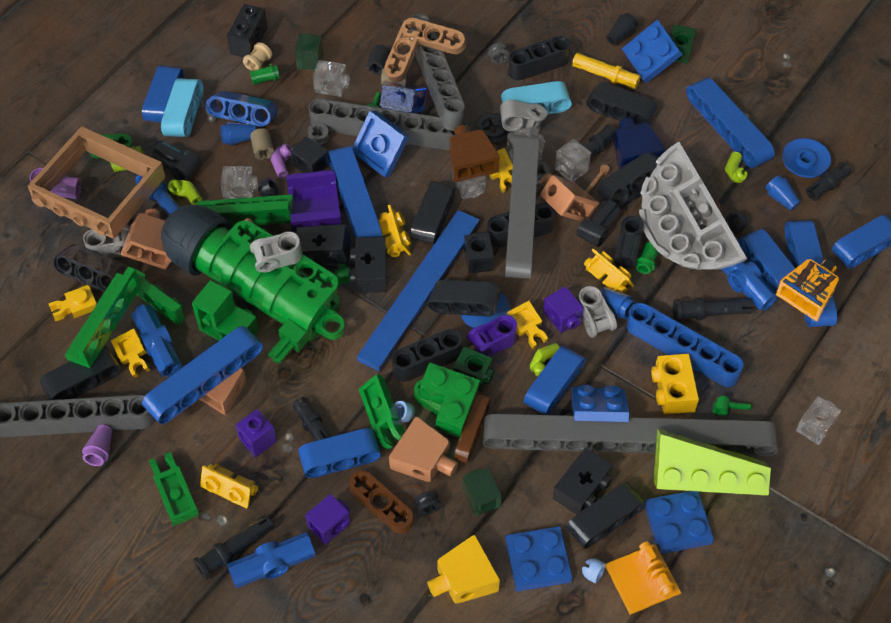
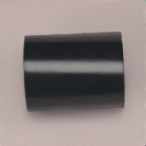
(377, 59)

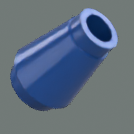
(236, 133)
(782, 192)
(618, 302)

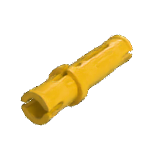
(613, 73)

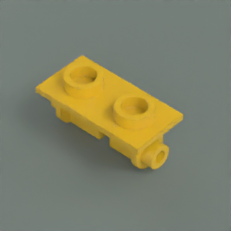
(393, 224)
(601, 265)
(220, 481)

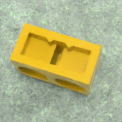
(681, 384)

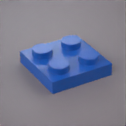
(652, 51)
(380, 143)
(599, 404)
(678, 522)
(538, 559)

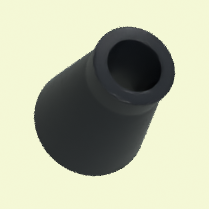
(623, 27)

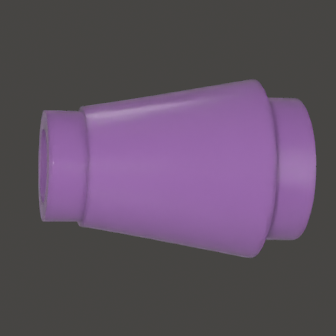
(98, 446)

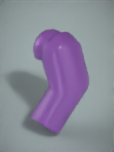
(279, 159)

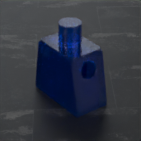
(402, 97)
(634, 141)

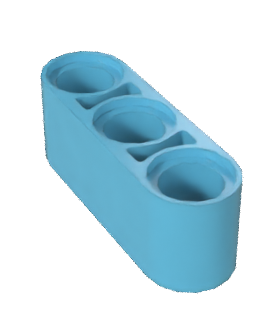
(550, 95)
(182, 107)

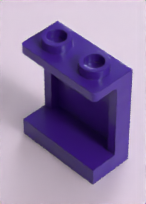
(314, 199)

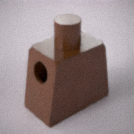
(472, 154)

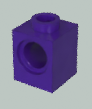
(563, 310)
(256, 433)
(328, 518)

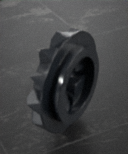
(493, 119)

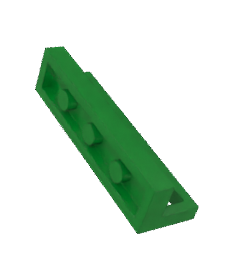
(258, 209)
(104, 318)

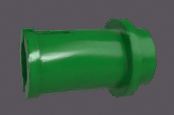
(264, 74)
(645, 263)

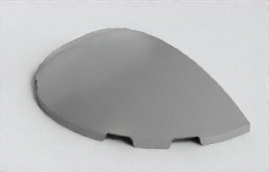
(684, 218)

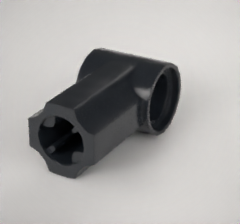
(181, 164)
(597, 226)
(629, 242)

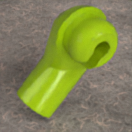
(732, 169)
(184, 189)
(540, 357)

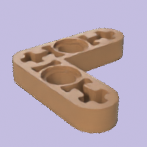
(414, 39)

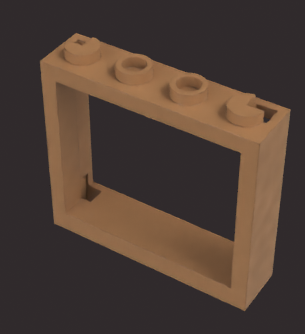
(107, 149)

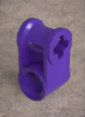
(489, 338)

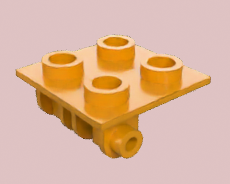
(642, 578)

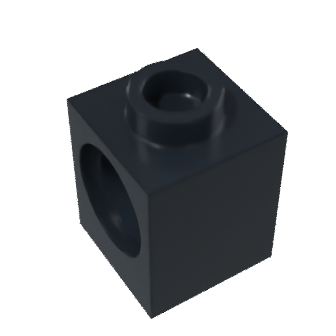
(309, 156)
(482, 260)

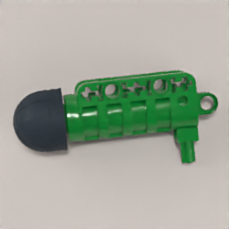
(206, 244)

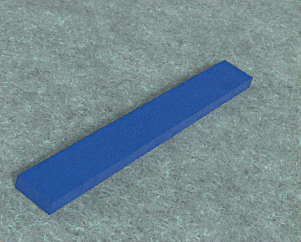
(417, 292)

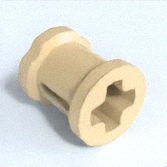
(257, 57)

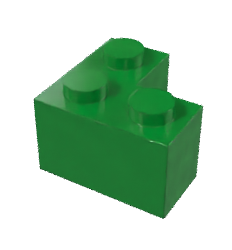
(218, 314)
(454, 392)

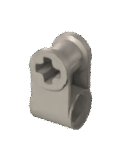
(520, 115)
(104, 244)
(275, 251)
(596, 316)

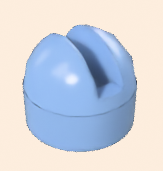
(405, 411)
(595, 570)

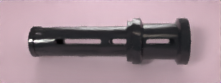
(700, 308)
(223, 553)

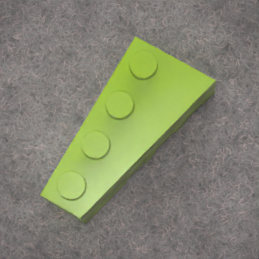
(706, 468)

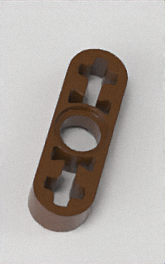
(472, 428)
(378, 489)

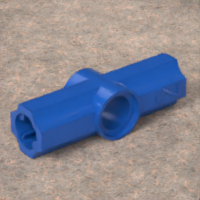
(748, 279)
(156, 340)
(271, 560)

